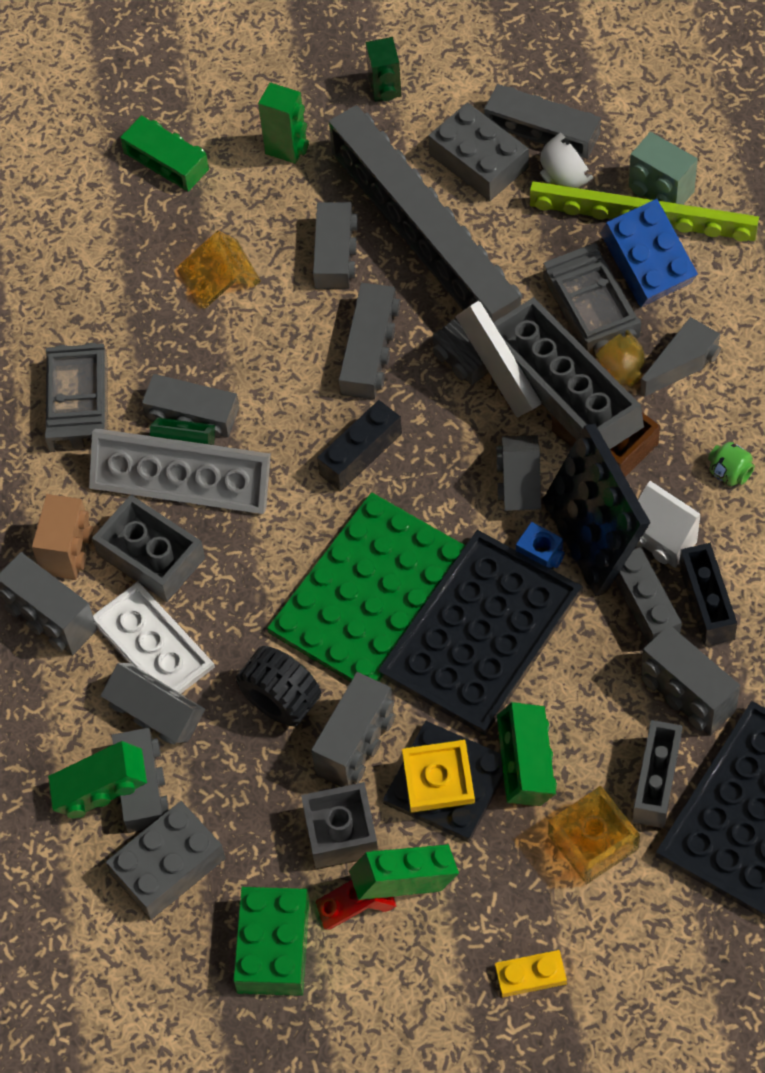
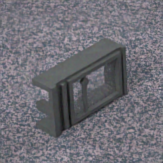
(590, 298)
(75, 393)

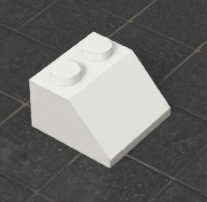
(671, 525)

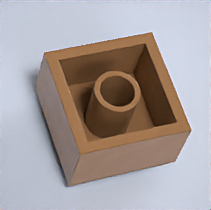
(62, 536)

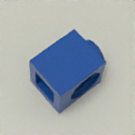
(539, 537)

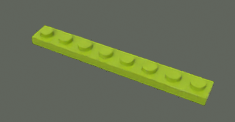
(610, 206)

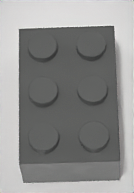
(478, 151)
(149, 548)
(46, 604)
(689, 680)
(353, 731)
(166, 860)

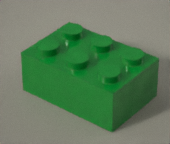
(272, 941)

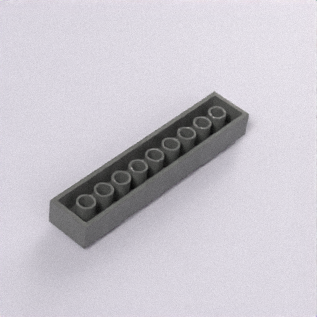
(419, 215)

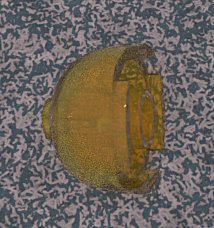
(623, 358)

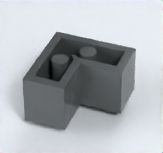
(520, 466)

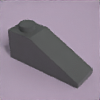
(683, 356)

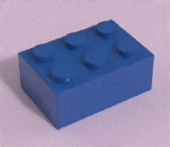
(648, 253)

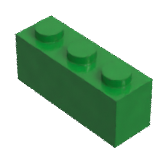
(283, 123)
(165, 153)
(526, 754)
(97, 779)
(403, 871)

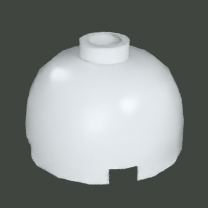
(563, 164)

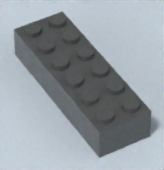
(568, 376)

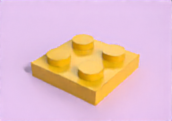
(438, 776)

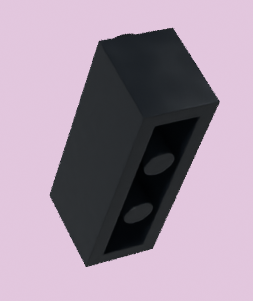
(359, 445)
(707, 594)

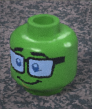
(731, 464)

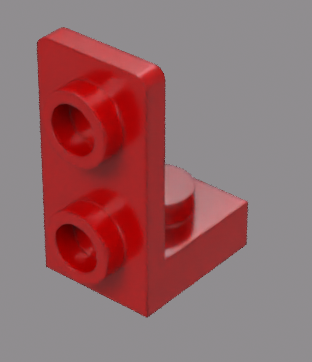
(344, 904)

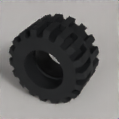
(278, 685)

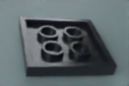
(457, 820)

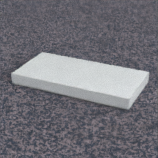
(498, 359)
(152, 639)

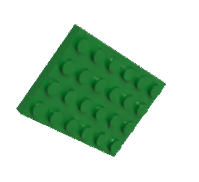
(366, 589)

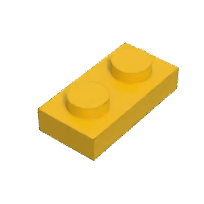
(530, 973)

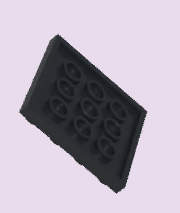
(595, 510)

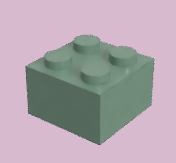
(662, 171)

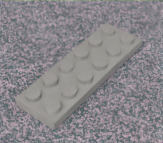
(179, 470)

